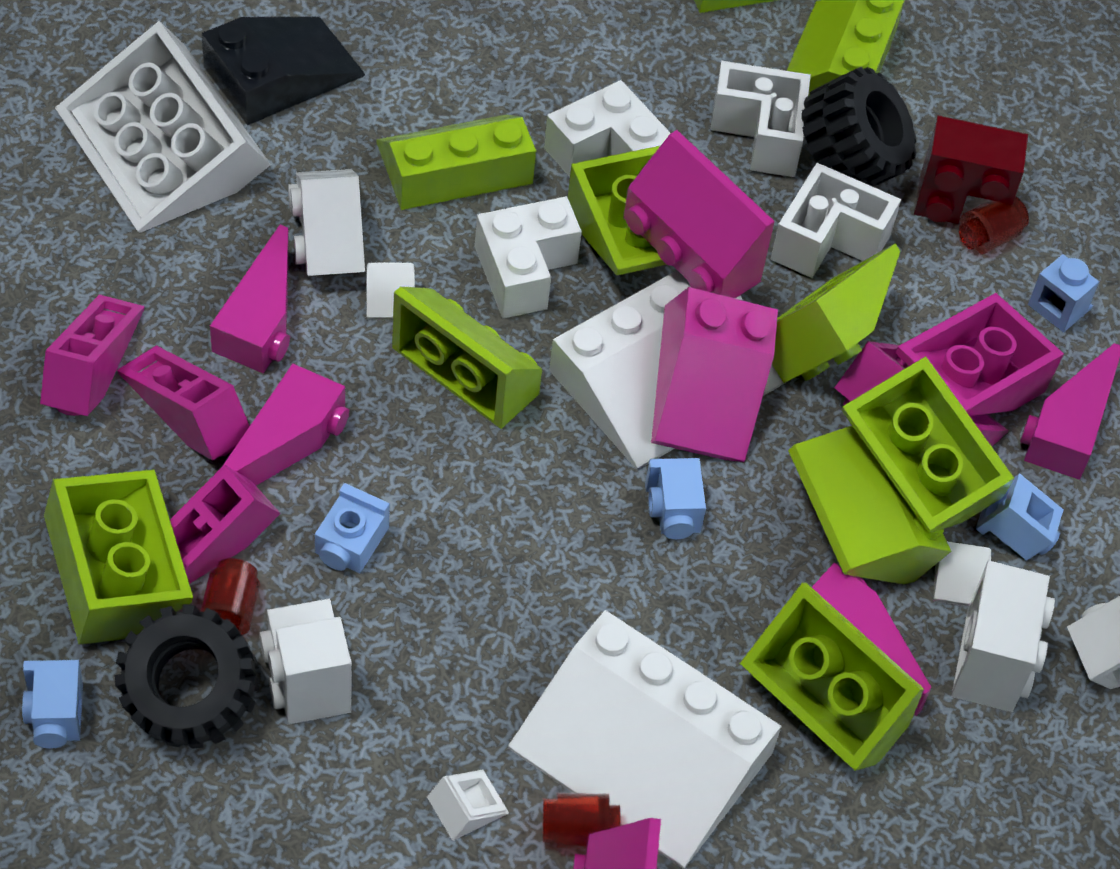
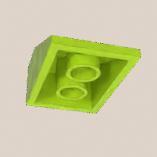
(599, 200)
(833, 318)

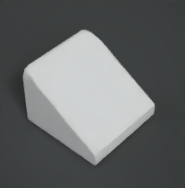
(381, 283)
(960, 573)
(462, 805)

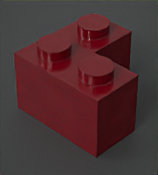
(968, 161)

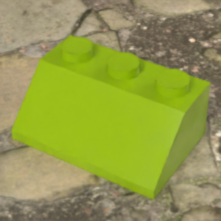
(845, 37)
(459, 160)
(463, 354)
(929, 447)
(863, 511)
(114, 552)
(834, 679)

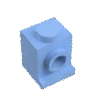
(1070, 282)
(676, 496)
(1023, 519)
(352, 529)
(53, 701)

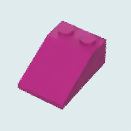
(987, 357)
(712, 373)

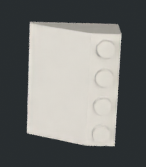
(161, 131)
(614, 367)
(648, 734)

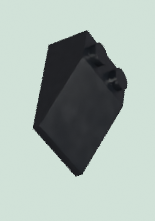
(275, 63)

